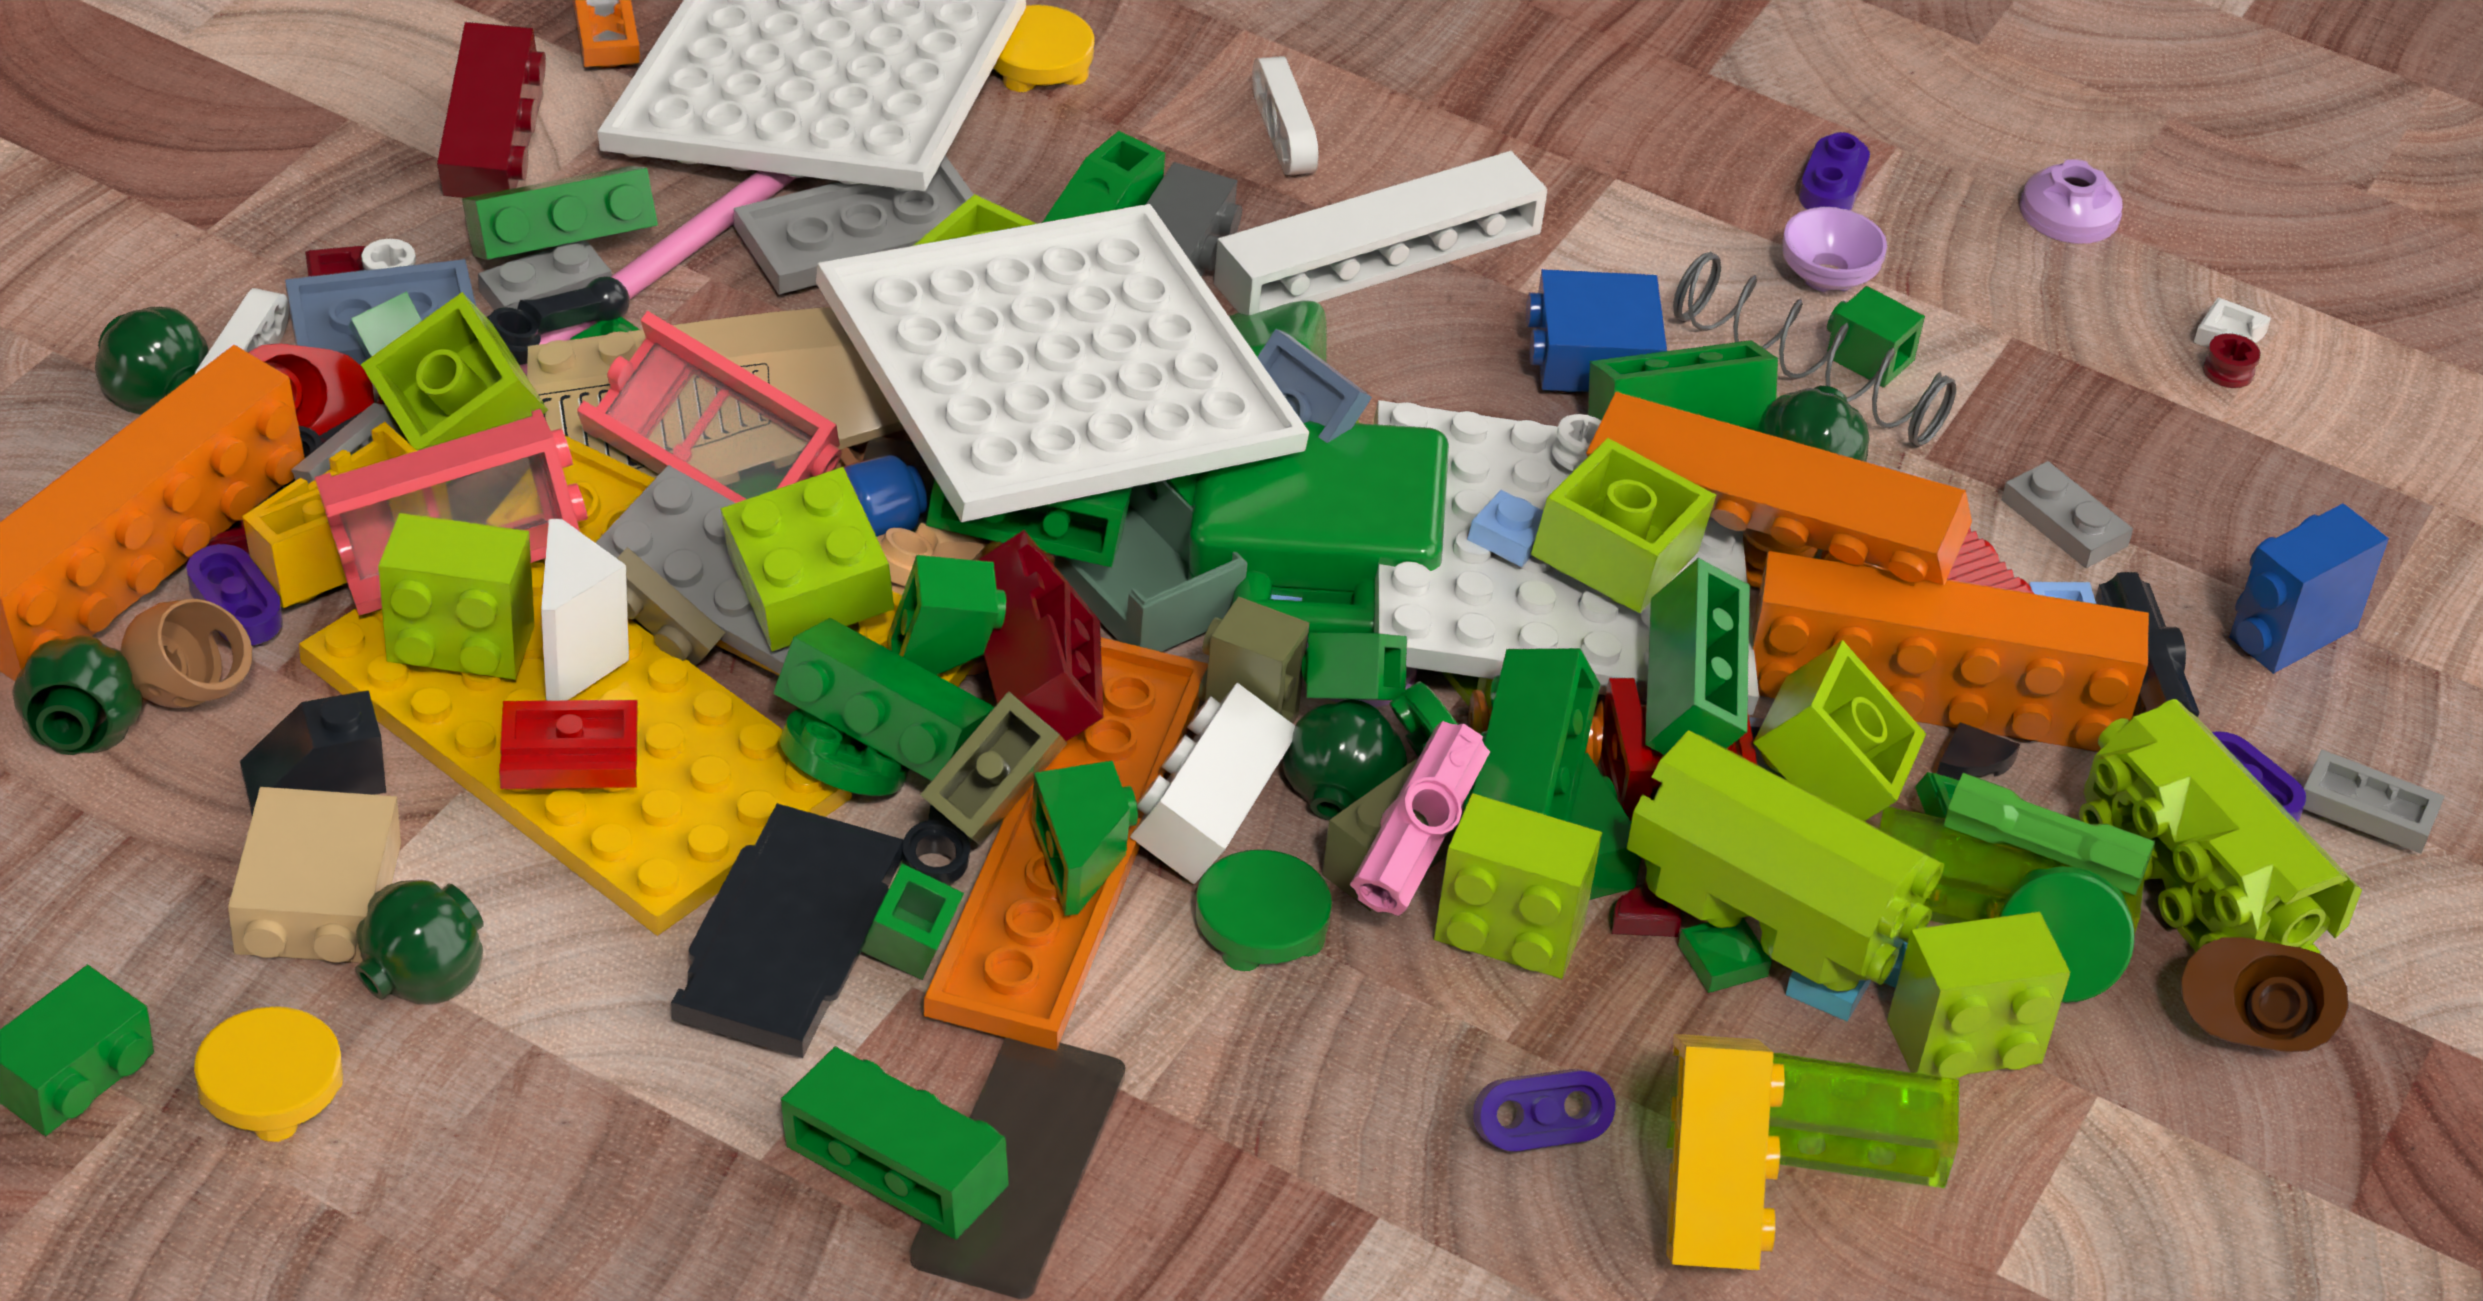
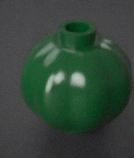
(147, 356)
(1819, 420)
(68, 687)
(1341, 755)
(419, 942)

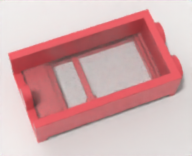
(708, 418)
(486, 478)

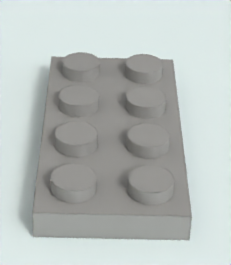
(841, 222)
(682, 538)

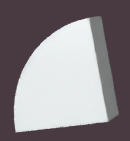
(2231, 318)

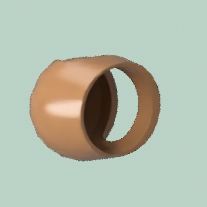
(176, 654)

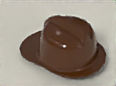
(2264, 994)

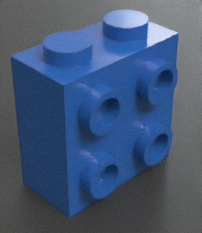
(1591, 319)
(2307, 587)

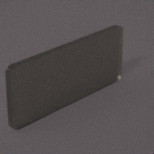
(1052, 1118)

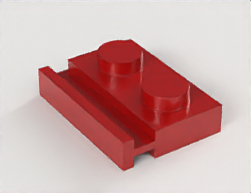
(569, 744)
(1624, 751)

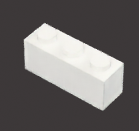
(1211, 781)

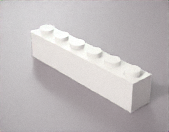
(1381, 235)

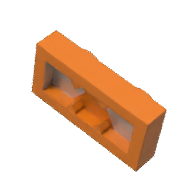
(607, 32)

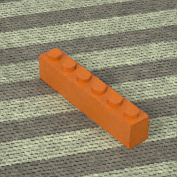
(1800, 490)

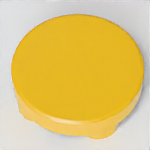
(1046, 49)
(268, 1070)

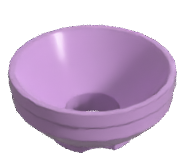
(2069, 211)
(1834, 239)

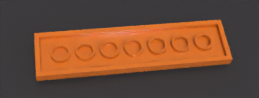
(1014, 952)

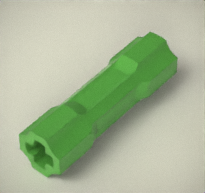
(2003, 817)

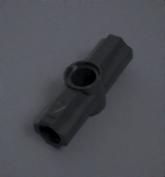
(2166, 645)

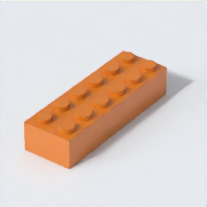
(144, 503)
(1957, 648)

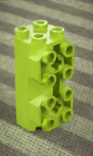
(2220, 838)
(1748, 843)

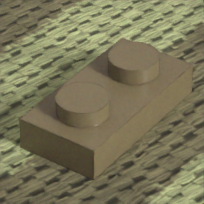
(672, 619)

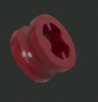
(2231, 360)

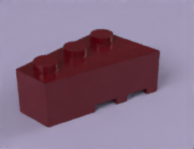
(491, 110)
(1047, 642)

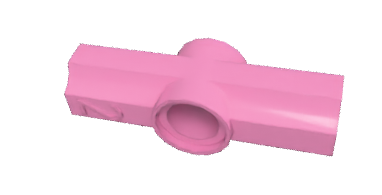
(1404, 844)

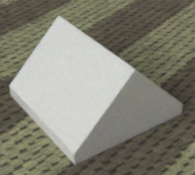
(581, 612)

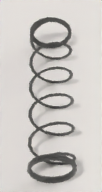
(1916, 414)

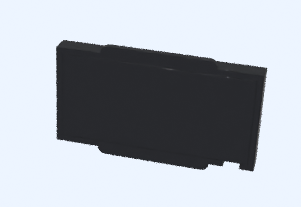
(786, 930)

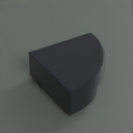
(1977, 753)

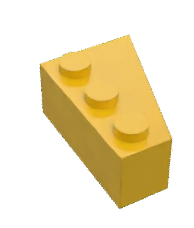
(291, 531)
(1722, 1152)

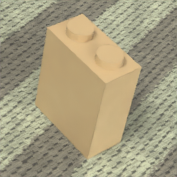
(312, 872)

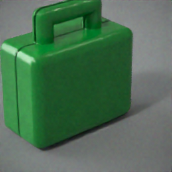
(1325, 520)

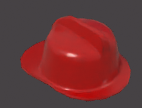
(323, 383)

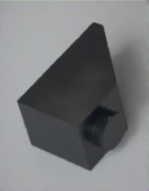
(320, 747)

